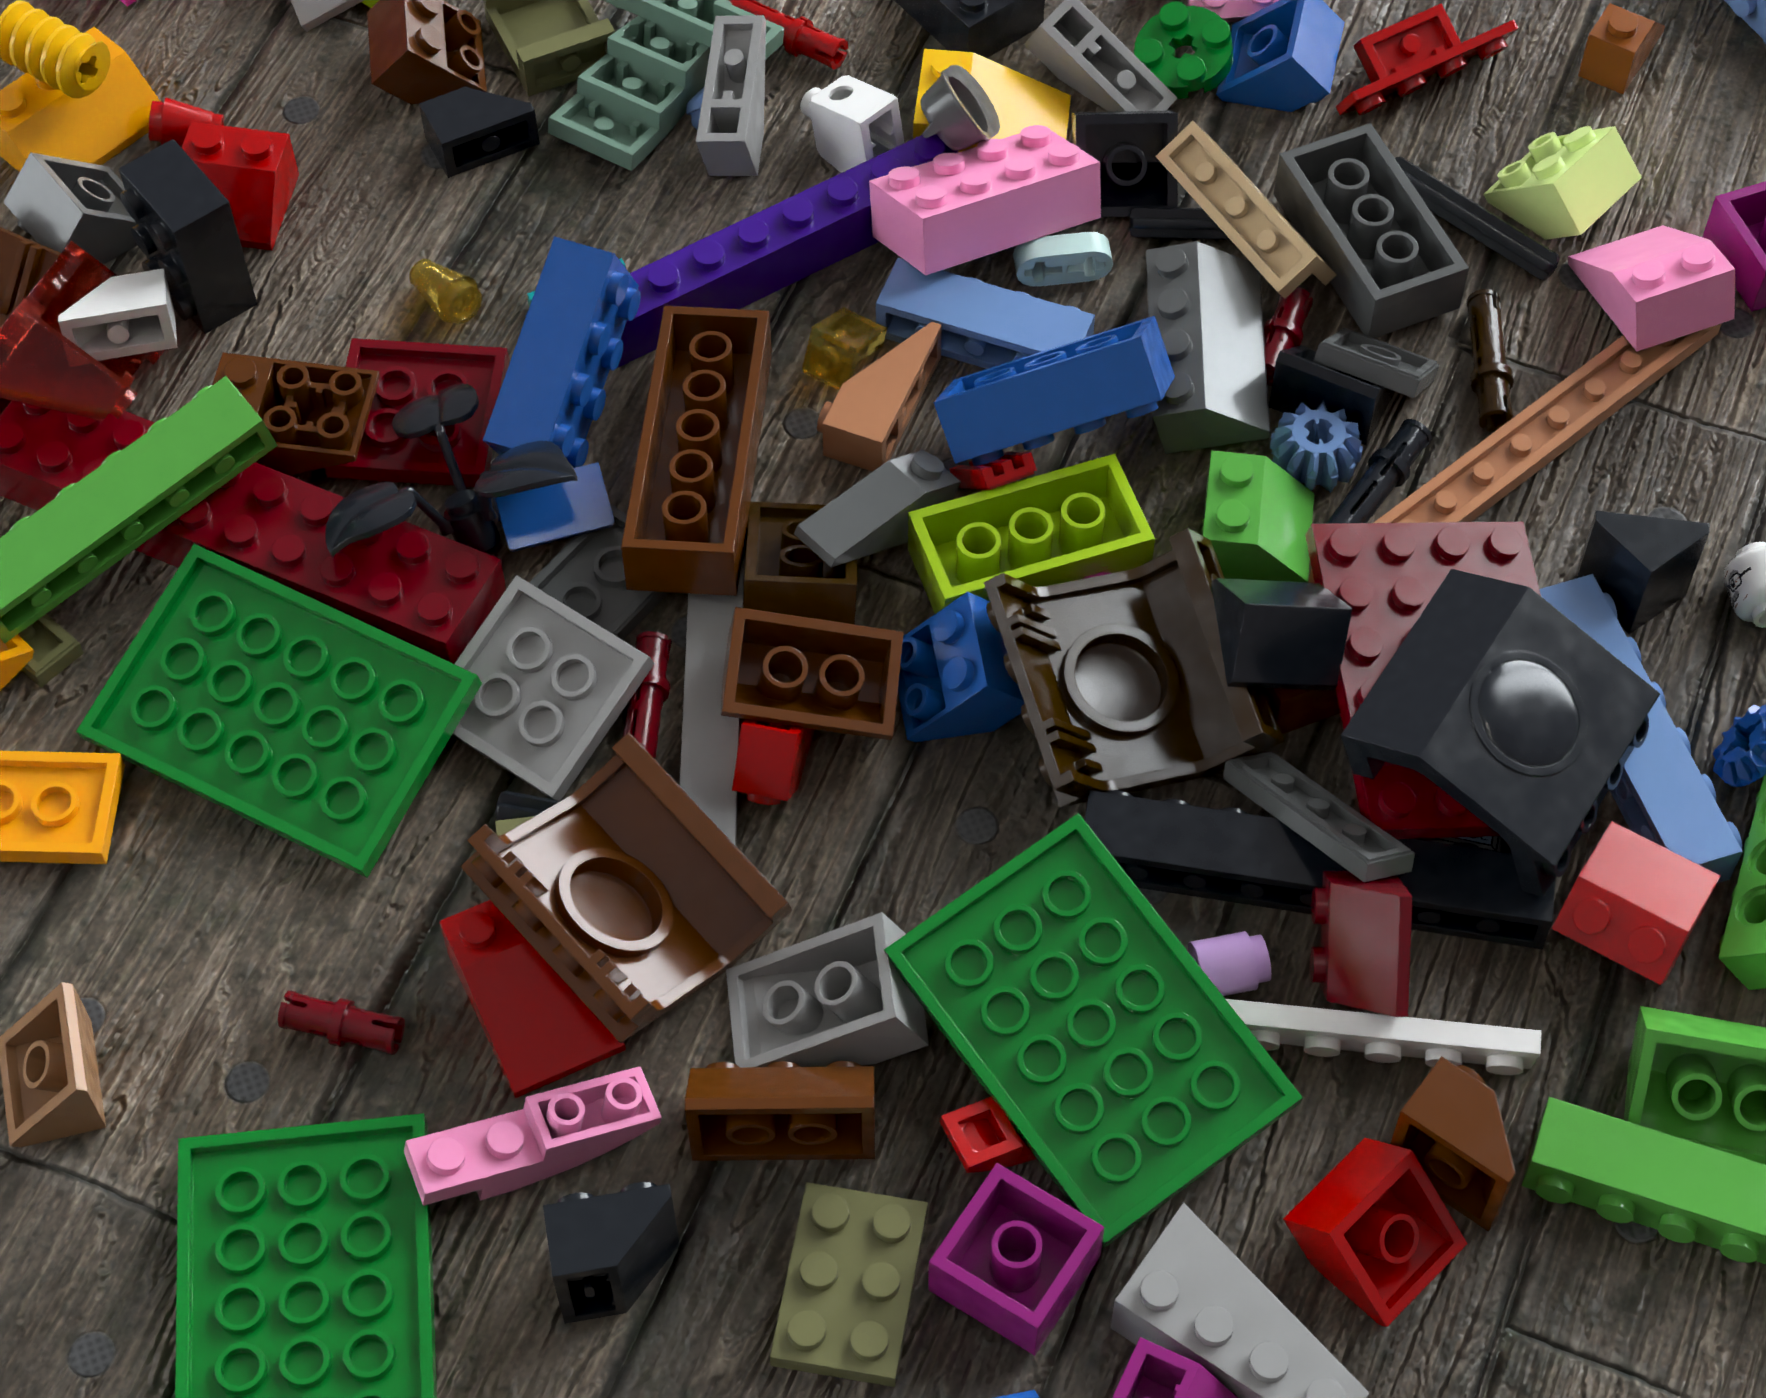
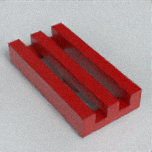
(995, 473)

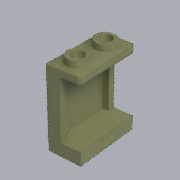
(548, 39)

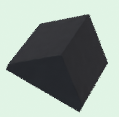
(1306, 381)
(1642, 562)
(1280, 633)

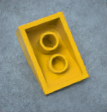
(1016, 97)

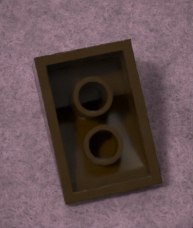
(787, 574)

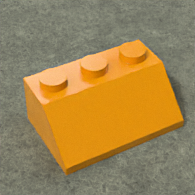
(76, 129)

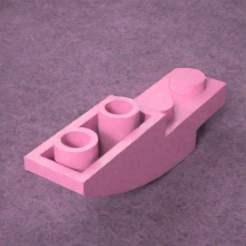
(533, 1143)

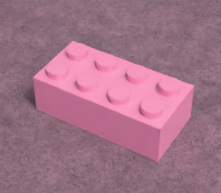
(985, 199)

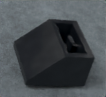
(608, 1247)

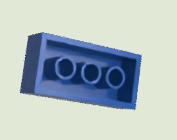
(565, 351)
(1055, 391)

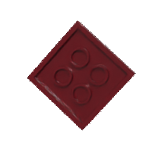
(408, 374)

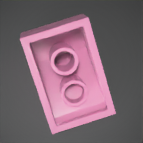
(1659, 284)

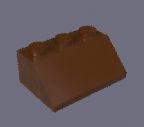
(811, 673)
(781, 1112)

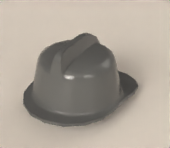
(959, 110)

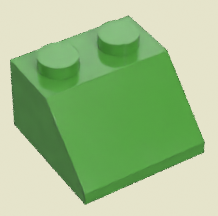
(1257, 518)

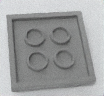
(545, 687)

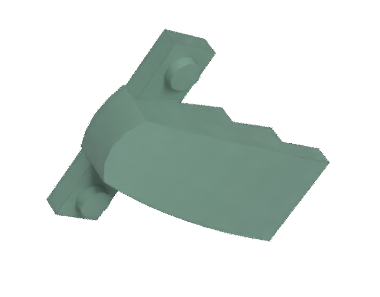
(645, 78)

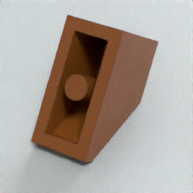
(1618, 48)

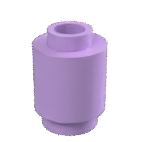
(1233, 961)

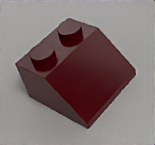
(1363, 942)

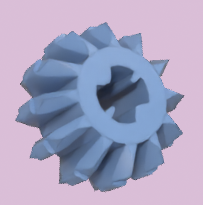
(1317, 446)

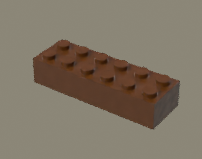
(698, 452)

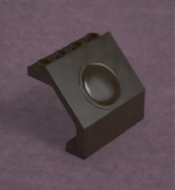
(1128, 675)

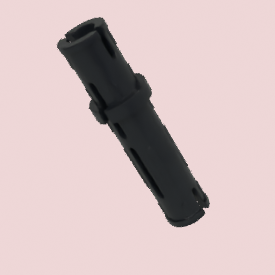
(1402, 448)

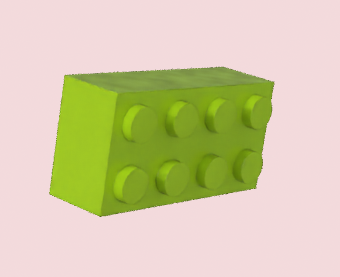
(1032, 530)

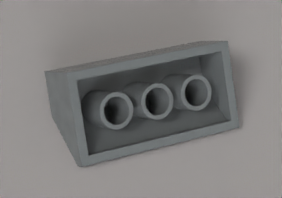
(1215, 343)

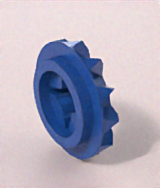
(1733, 760)

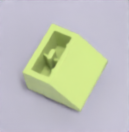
(1565, 181)

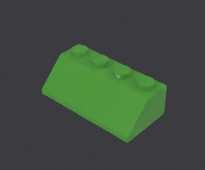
(1699, 1081)

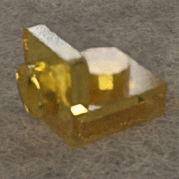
(838, 346)

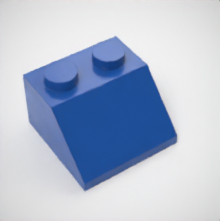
(1283, 56)

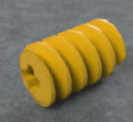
(52, 50)

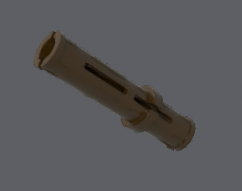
(1491, 375)

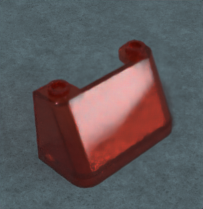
(49, 369)

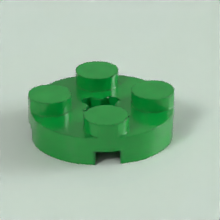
(1186, 26)

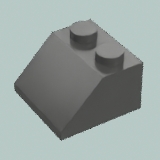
(73, 202)

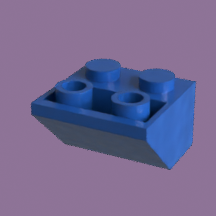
(956, 674)

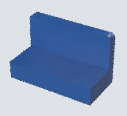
(556, 510)

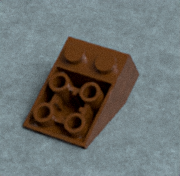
(308, 407)

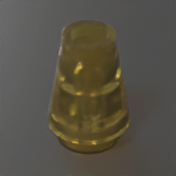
(448, 292)

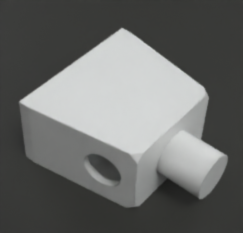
(852, 121)

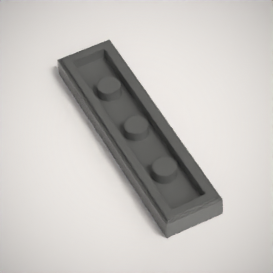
(1319, 816)

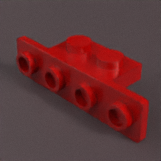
(1414, 49)

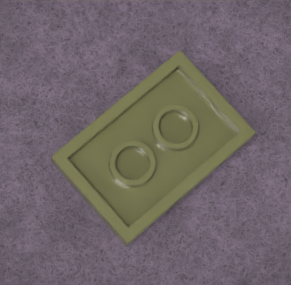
(849, 1284)

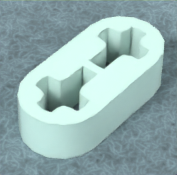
(1063, 259)

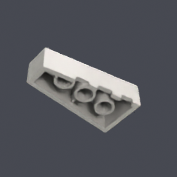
(1215, 1311)

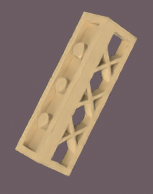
(1242, 211)

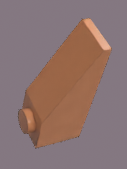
(879, 402)

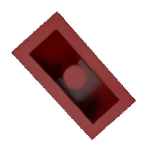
(770, 760)

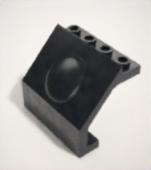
(1506, 717)

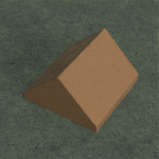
(51, 1071)

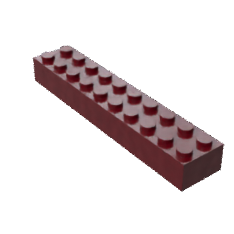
(275, 525)

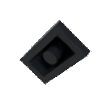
(476, 128)

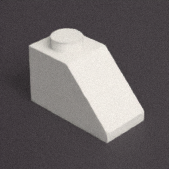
(123, 317)

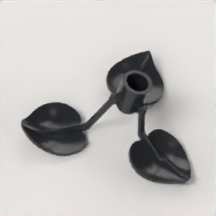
(466, 514)

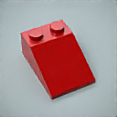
(522, 1003)

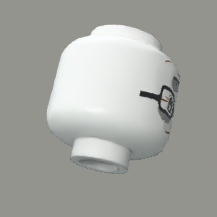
(1747, 583)

